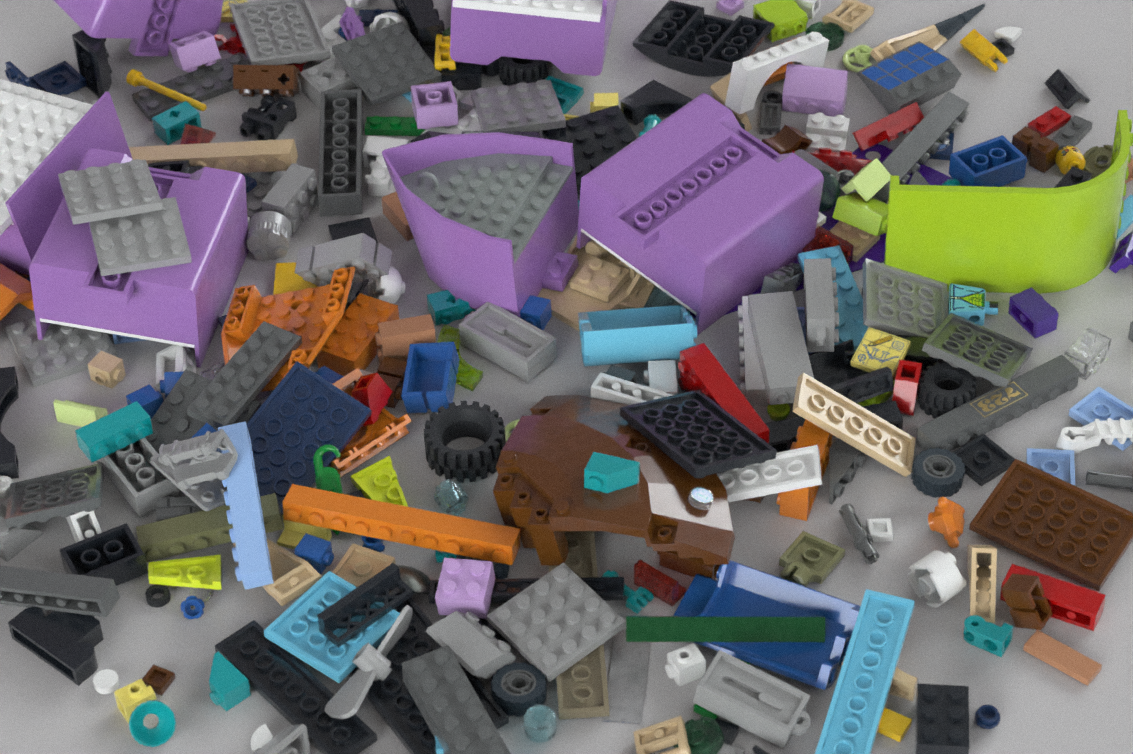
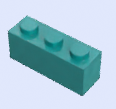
(114, 431)

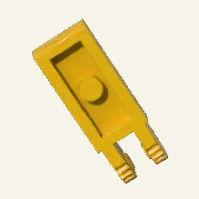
(982, 50)

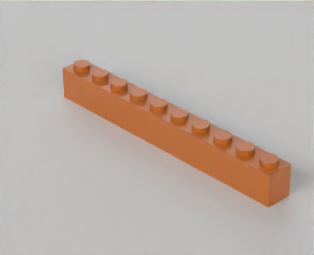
(402, 524)

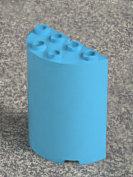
(635, 335)

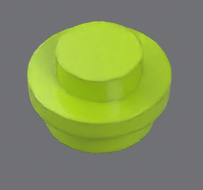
(778, 411)

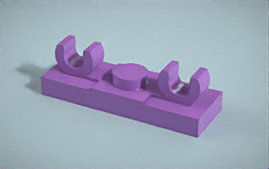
(351, 24)

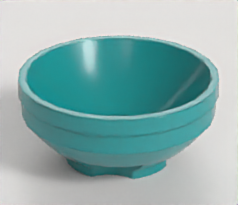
(161, 732)

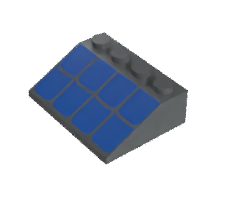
(910, 77)

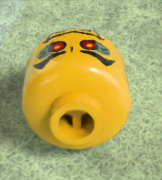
(1069, 157)

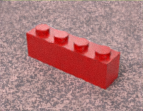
(1066, 600)

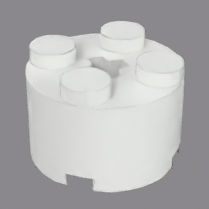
(936, 578)

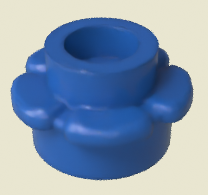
(188, 612)

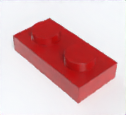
(1049, 121)

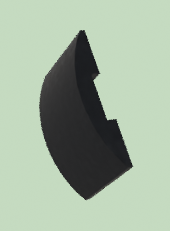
(698, 42)

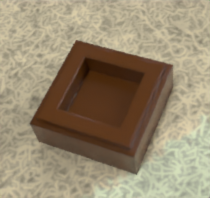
(158, 679)

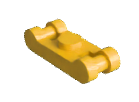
(442, 52)

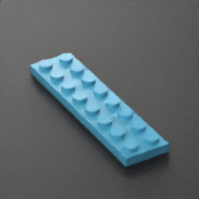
(866, 674)

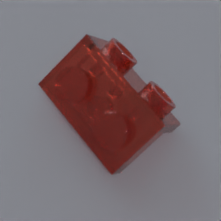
(826, 239)
(658, 583)

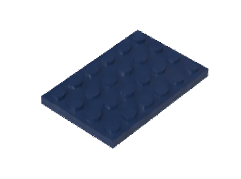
(294, 423)

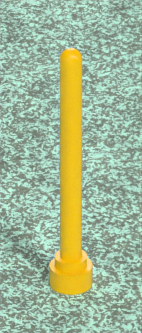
(136, 79)

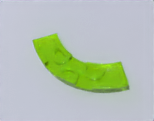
(467, 375)

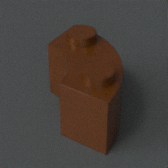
(788, 140)

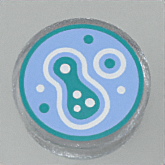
(700, 498)

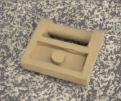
(852, 18)
(663, 736)

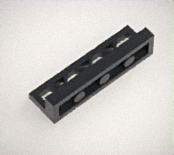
(359, 603)

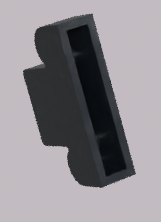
(467, 75)
(60, 640)

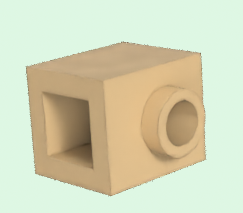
(106, 369)

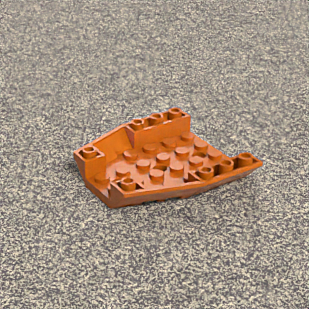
(305, 312)

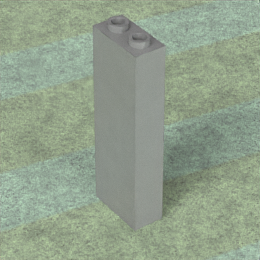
(778, 344)

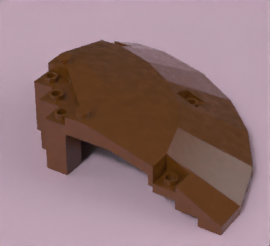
(545, 493)

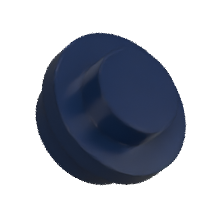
(987, 717)

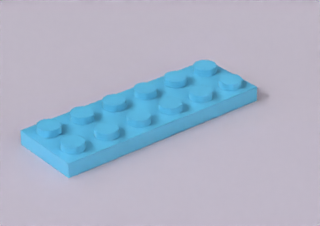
(849, 298)

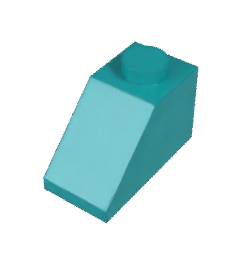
(610, 473)
(227, 683)

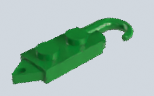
(327, 477)

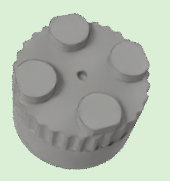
(269, 235)

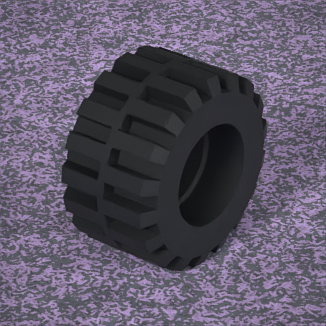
(522, 70)
(945, 388)

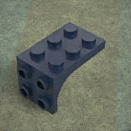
(58, 79)

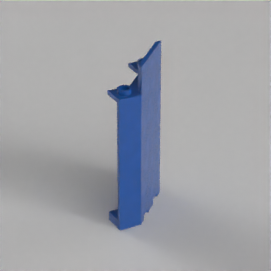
(757, 593)

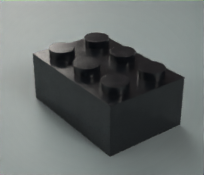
(106, 555)
(942, 719)

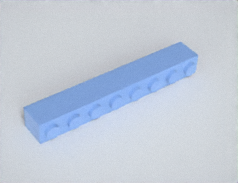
(246, 512)

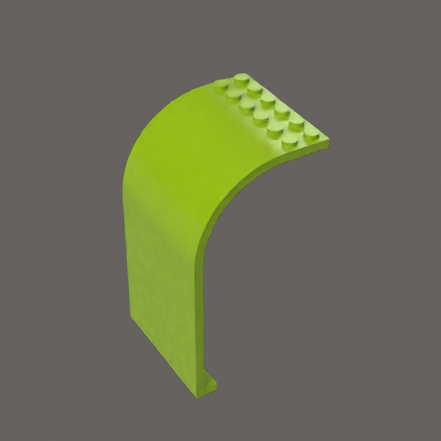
(1010, 234)

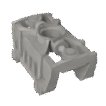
(205, 460)

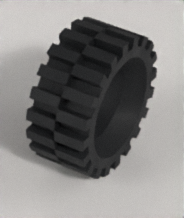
(464, 422)

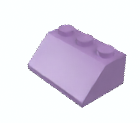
(814, 90)

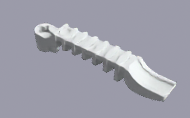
(1091, 434)

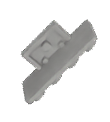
(205, 494)

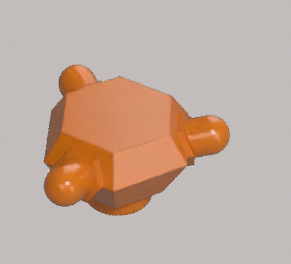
(948, 521)

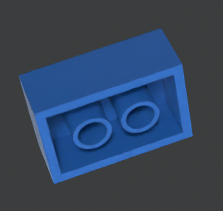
(988, 164)

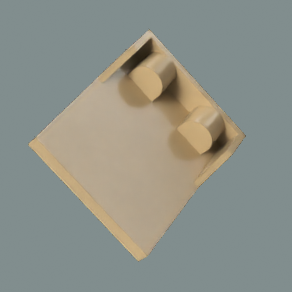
(568, 303)

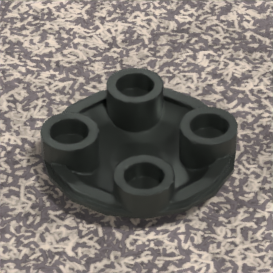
(414, 579)

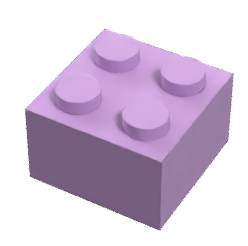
(194, 51)
(434, 105)
(465, 587)

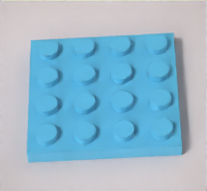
(299, 631)

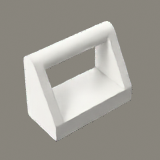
(184, 359)

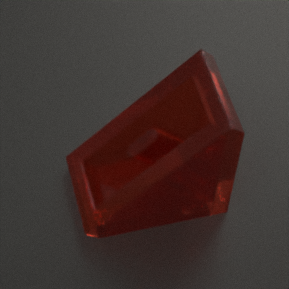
(196, 135)

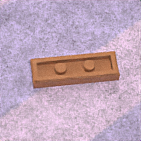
(1062, 657)

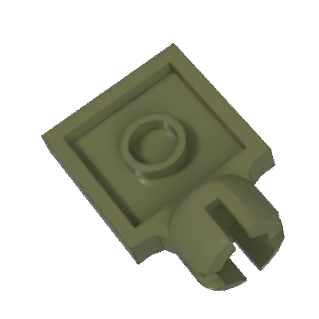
(809, 559)

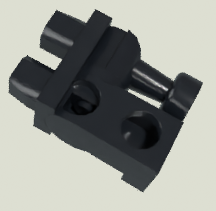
(268, 119)

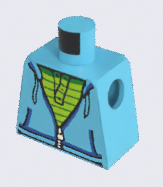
(970, 303)

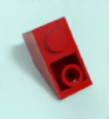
(907, 386)
(372, 393)

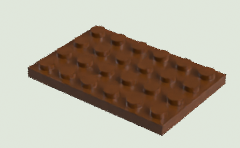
(1055, 524)

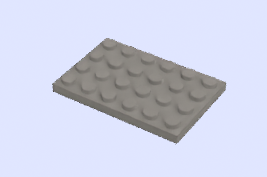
(279, 32)

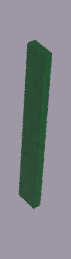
(725, 629)

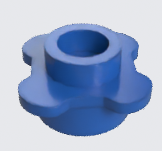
(373, 543)

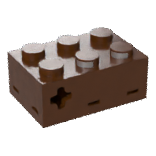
(266, 80)

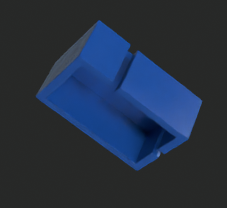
(430, 376)

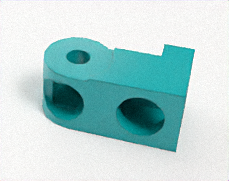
(987, 635)

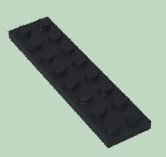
(293, 691)

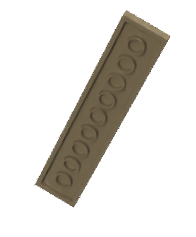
(583, 686)

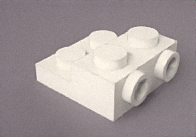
(827, 132)
(379, 181)

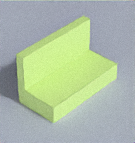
(868, 180)
(77, 413)

